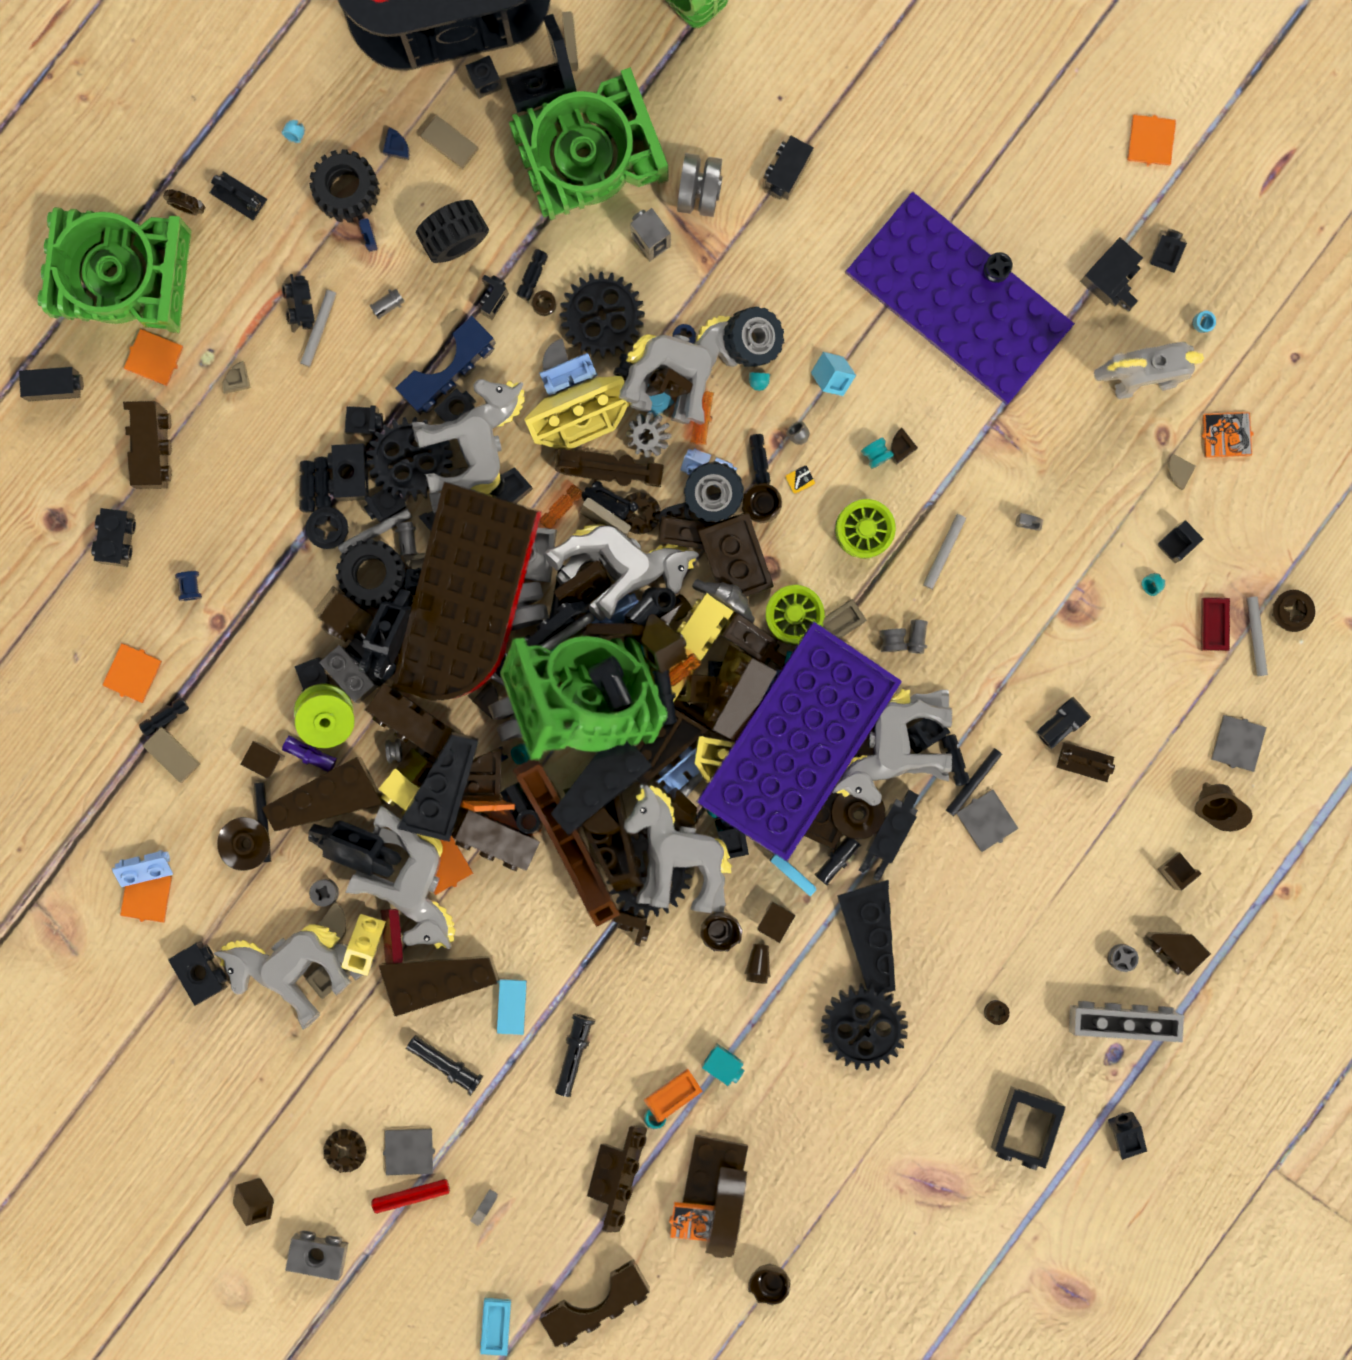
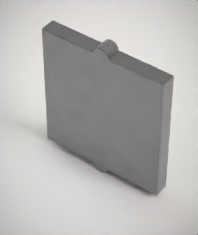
(1238, 743)
(987, 820)
(409, 1151)

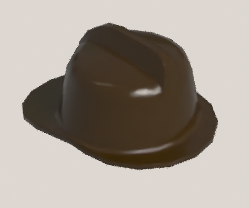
(1222, 808)

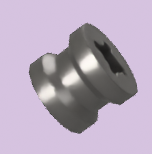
(893, 640)
(328, 894)
(1128, 957)

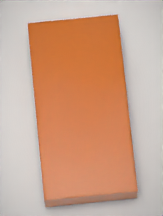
(673, 1095)

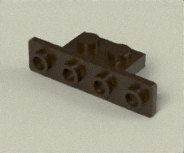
(615, 1176)

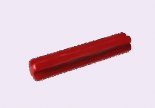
(410, 1196)

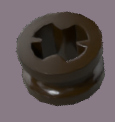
(547, 296)
(991, 1006)

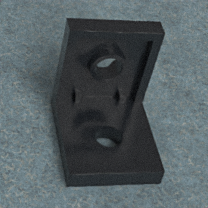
(547, 82)

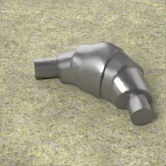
(728, 595)

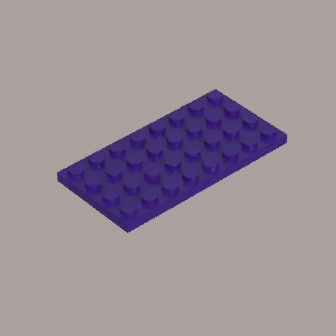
(938, 287)
(799, 741)

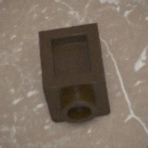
(668, 382)
(629, 921)

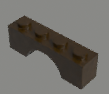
(566, 1321)

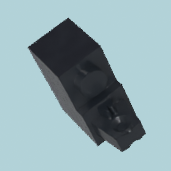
(1109, 274)

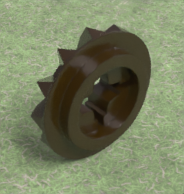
(183, 202)
(651, 515)
(1304, 605)
(345, 1137)

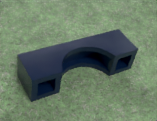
(424, 389)

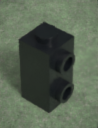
(788, 169)
(50, 384)

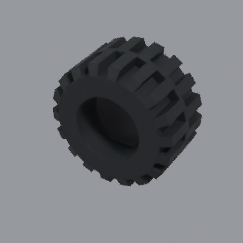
(340, 165)
(452, 231)
(355, 557)

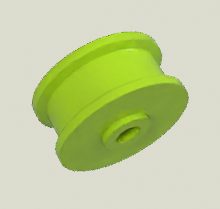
(865, 528)
(792, 612)
(324, 716)

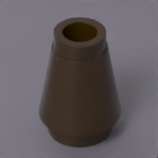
(758, 965)

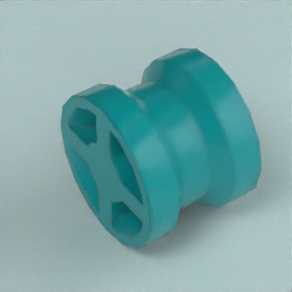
(877, 453)

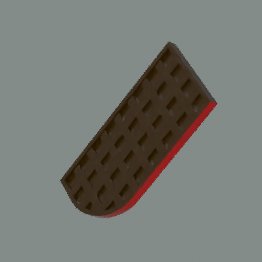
(465, 594)

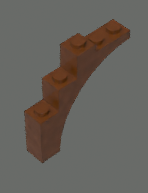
(570, 848)

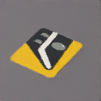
(800, 479)

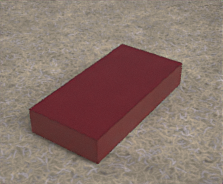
(1215, 624)
(392, 936)

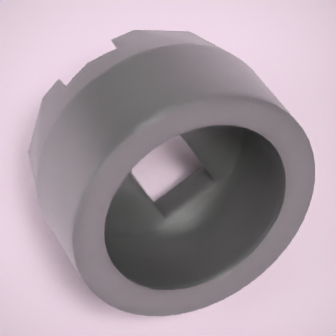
(798, 433)

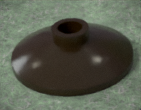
(853, 828)
(231, 843)

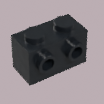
(113, 537)

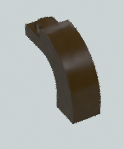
(727, 1212)

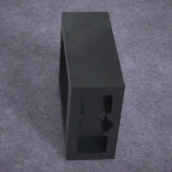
(1017, 1095)

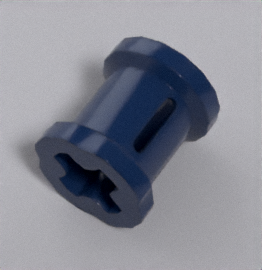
(188, 585)

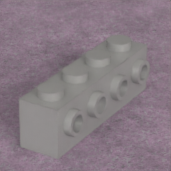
(1126, 1023)

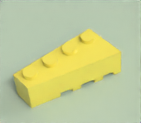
(701, 631)

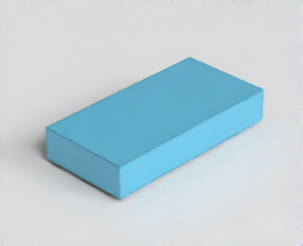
(793, 874)
(511, 1006)
(495, 1326)

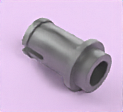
(387, 303)
(406, 538)
(917, 636)

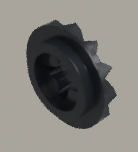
(319, 518)

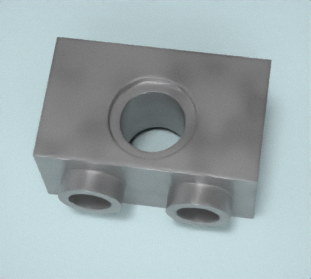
(650, 233)
(346, 673)
(301, 1260)

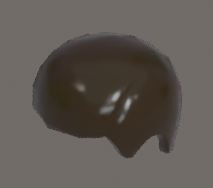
(762, 503)
(721, 931)
(769, 1284)

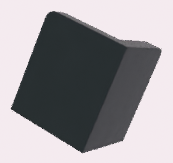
(1180, 541)

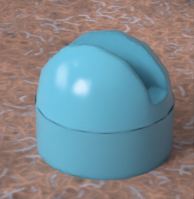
(293, 131)
(1207, 324)

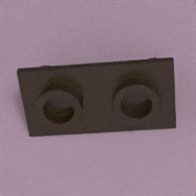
(1085, 762)

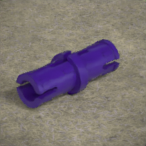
(309, 754)

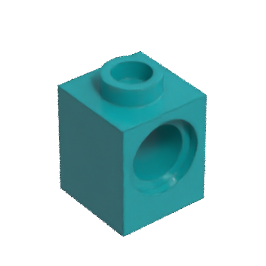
(723, 1065)

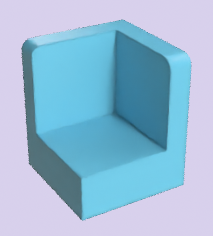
(833, 374)

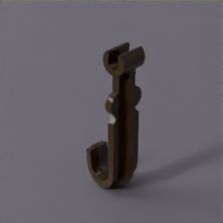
(607, 467)

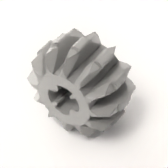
(642, 425)

